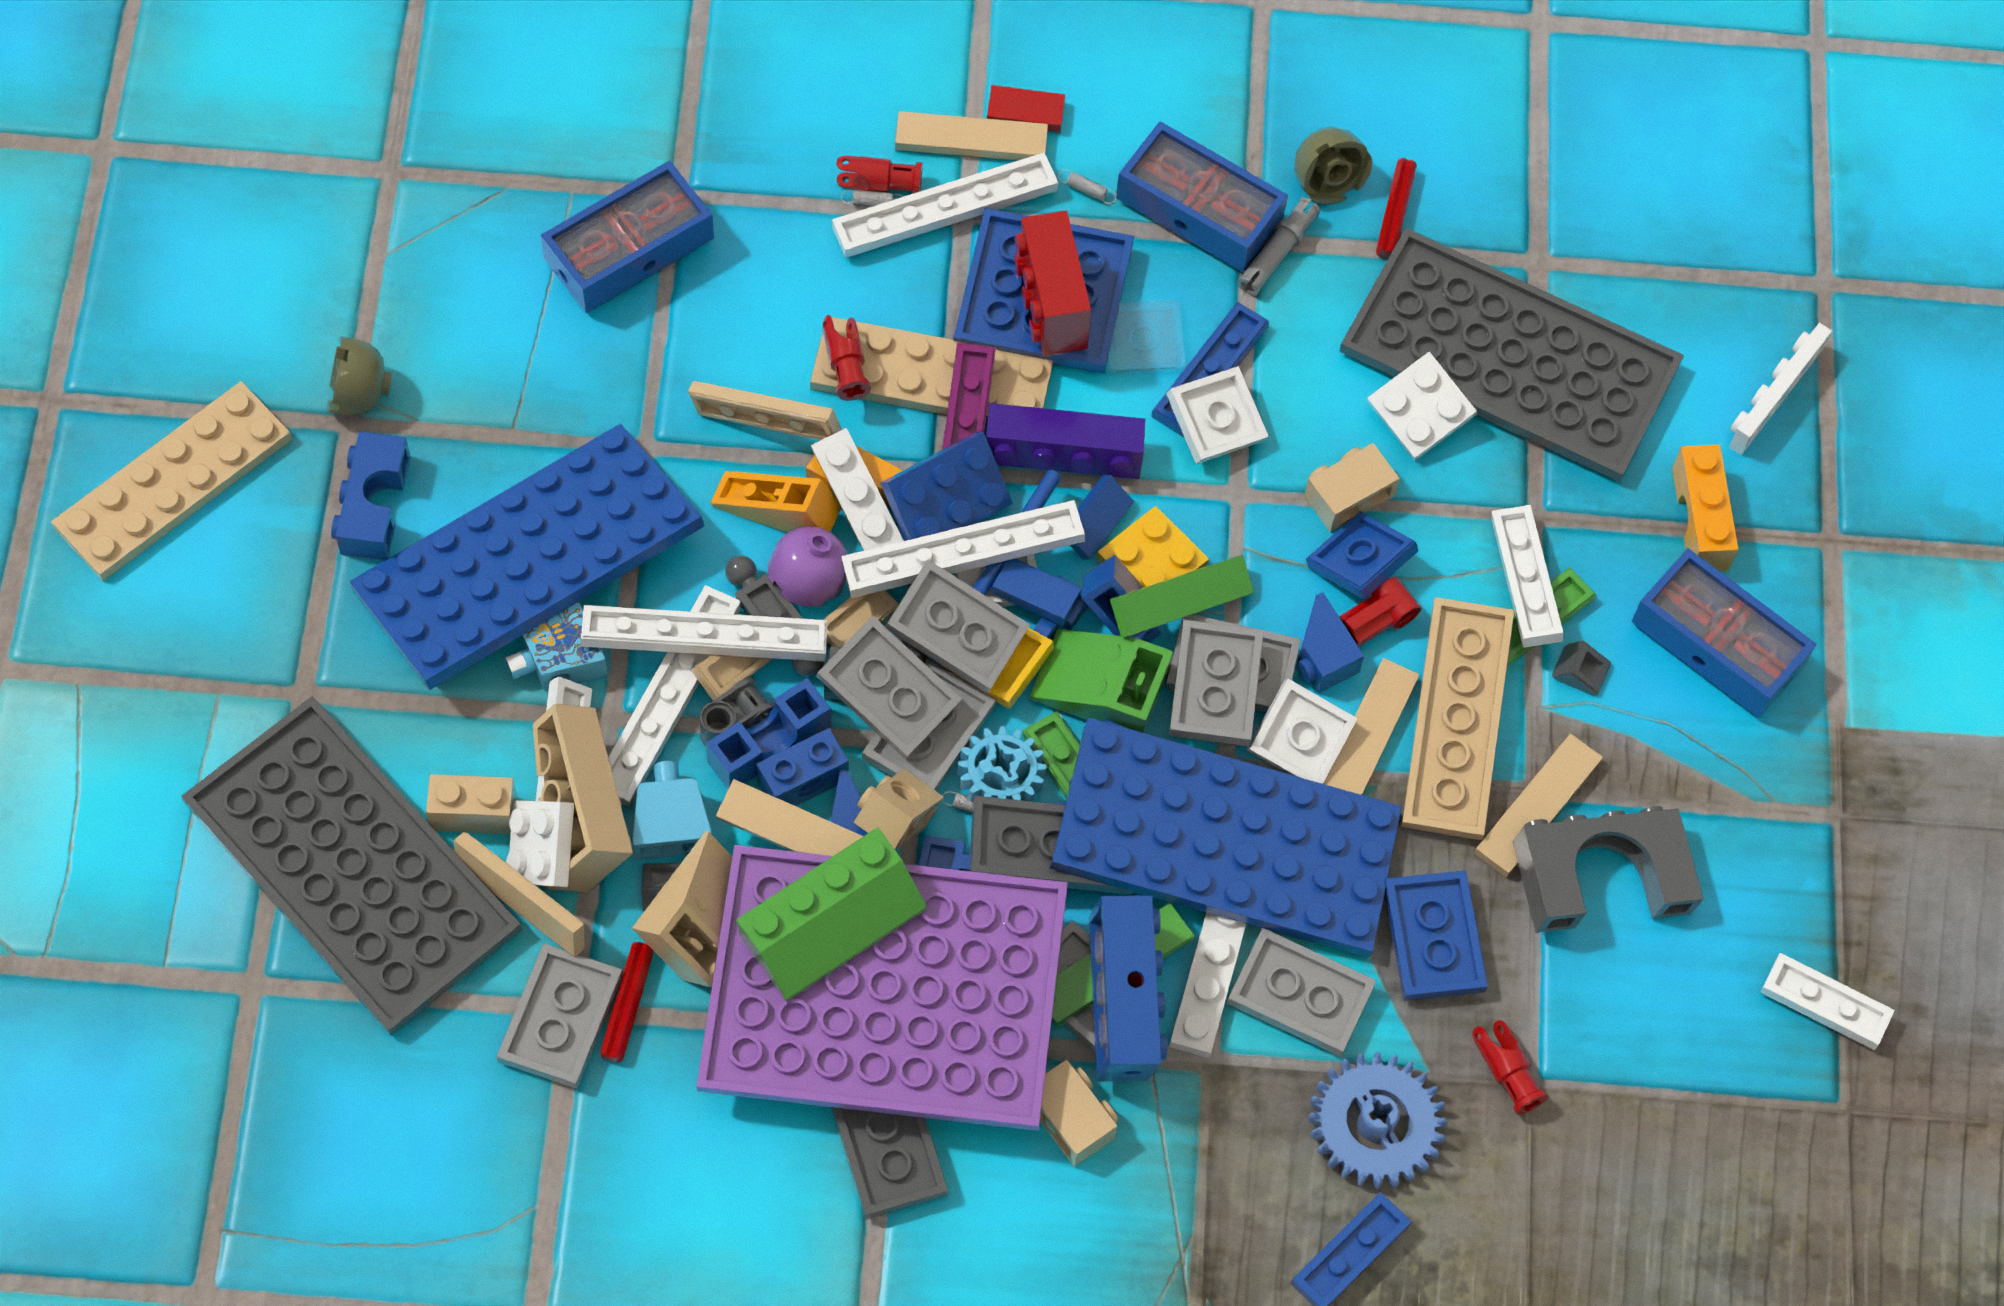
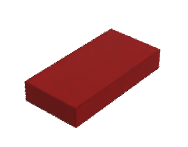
(1026, 106)

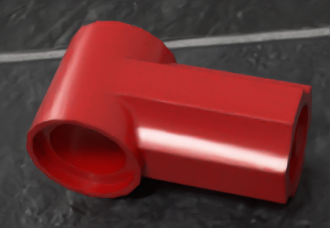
(1386, 608)

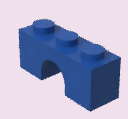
(375, 465)
(794, 718)

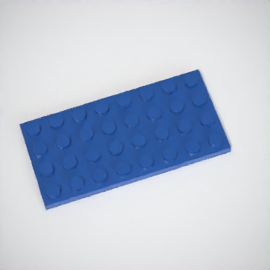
(526, 555)
(1227, 837)

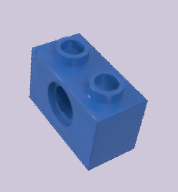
(803, 769)

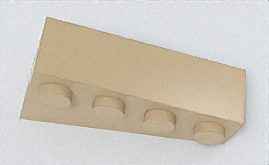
(578, 771)

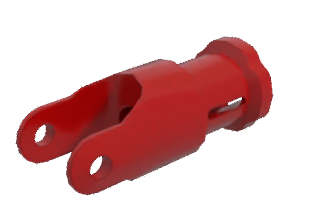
(879, 174)
(846, 360)
(1510, 1067)

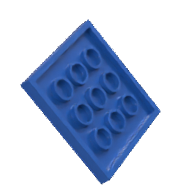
(993, 301)

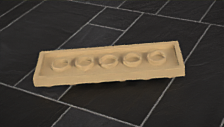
(918, 370)
(171, 480)
(1458, 719)

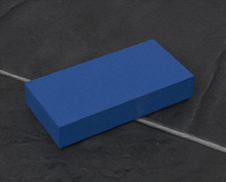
(1100, 514)
(1036, 591)

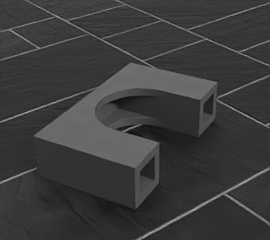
(1648, 839)

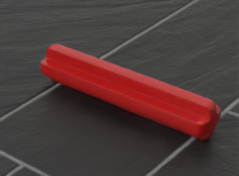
(1396, 207)
(627, 1002)

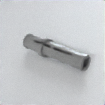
(1288, 234)

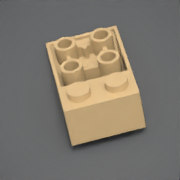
(688, 913)

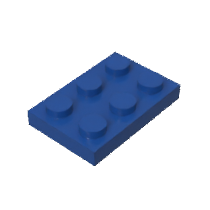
(947, 489)
(1435, 935)

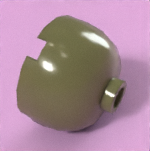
(1331, 164)
(357, 378)

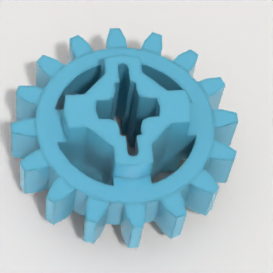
(1010, 757)

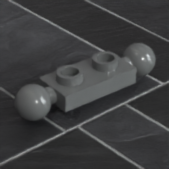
(763, 599)

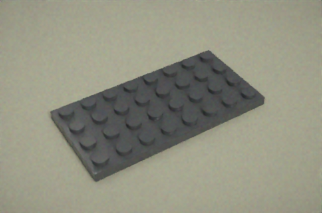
(1515, 353)
(351, 865)

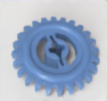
(1357, 1085)

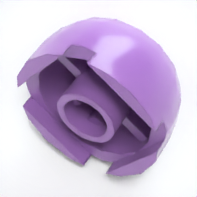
(808, 566)

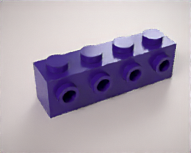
(1066, 440)

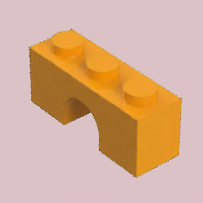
(1703, 486)

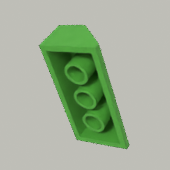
(831, 914)

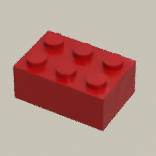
(1053, 283)

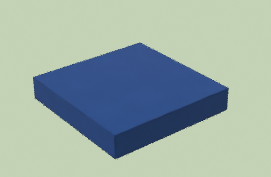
(1362, 555)

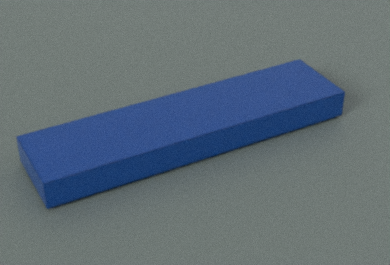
(1221, 352)

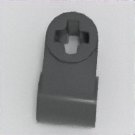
(738, 704)

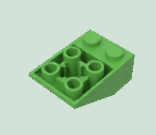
(1103, 677)

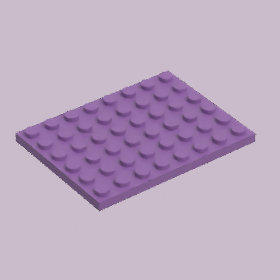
(921, 1024)

